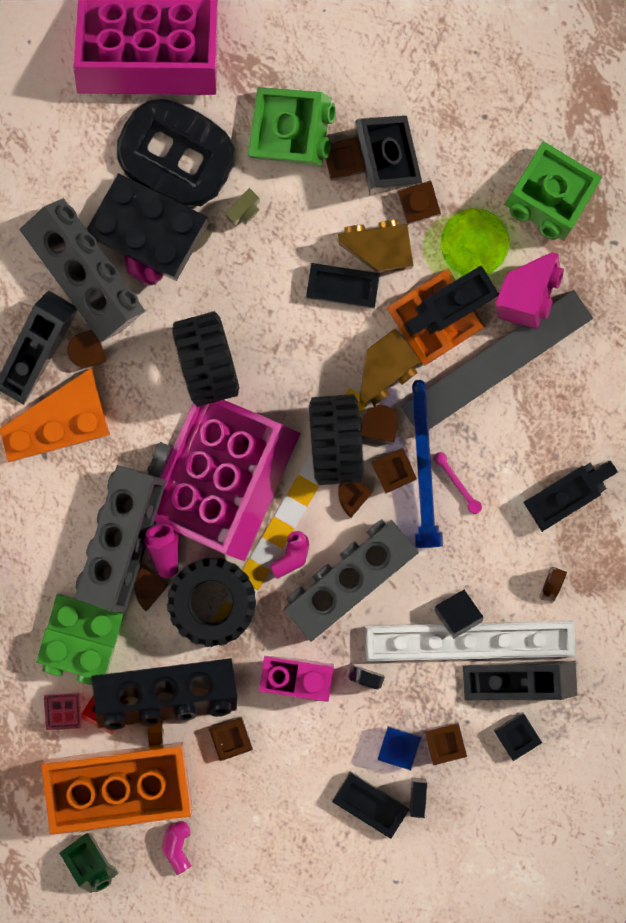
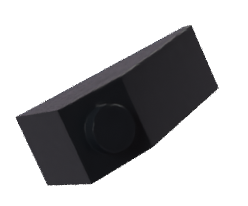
(36, 345)
(520, 680)

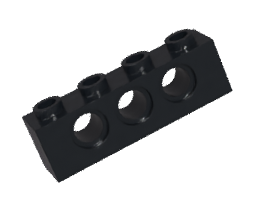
(178, 680)

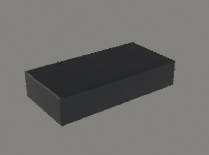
(342, 285)
(370, 804)

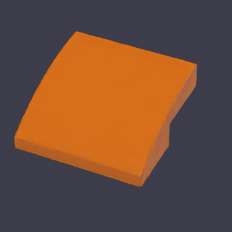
(432, 346)

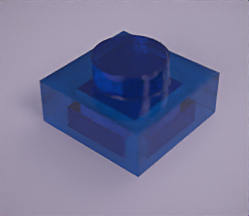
(399, 747)

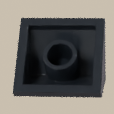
(387, 153)

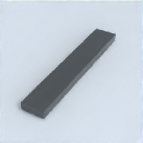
(501, 360)

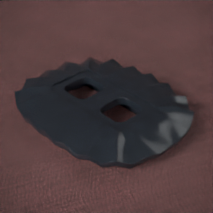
(189, 131)

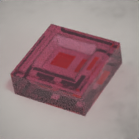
(62, 711)

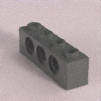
(82, 269)
(127, 556)
(316, 621)

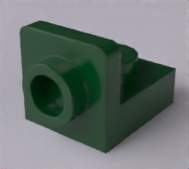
(88, 864)

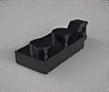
(453, 302)
(568, 494)

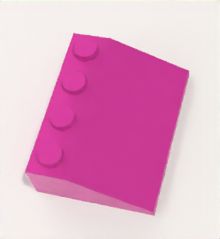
(146, 47)
(224, 475)

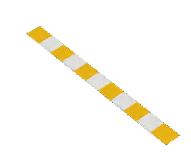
(280, 526)

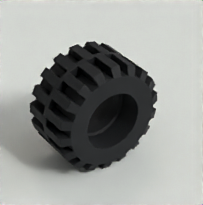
(205, 359)
(336, 439)
(205, 632)

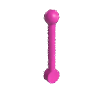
(474, 506)

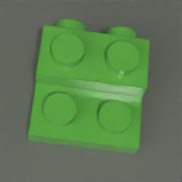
(291, 126)
(552, 192)
(79, 639)

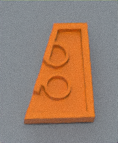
(58, 421)

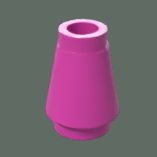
(163, 549)

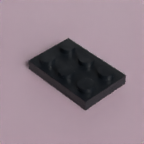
(147, 226)

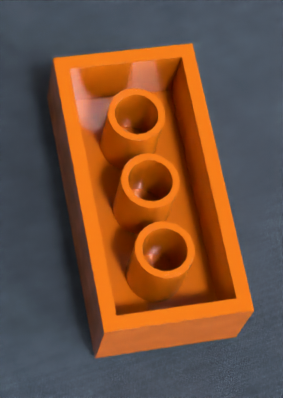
(117, 788)

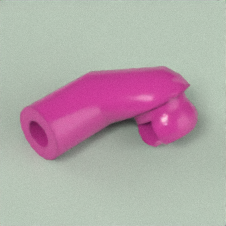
(141, 272)
(295, 555)
(173, 844)

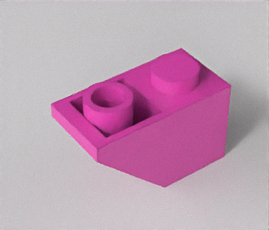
(528, 290)
(296, 677)

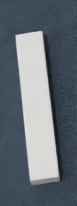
(479, 642)

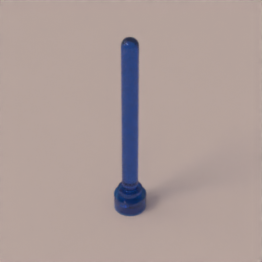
(428, 532)

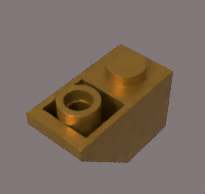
(380, 248)
(384, 364)

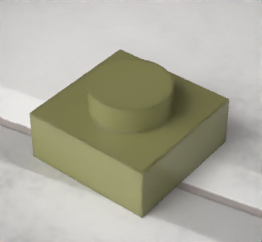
(244, 208)

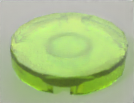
(473, 240)

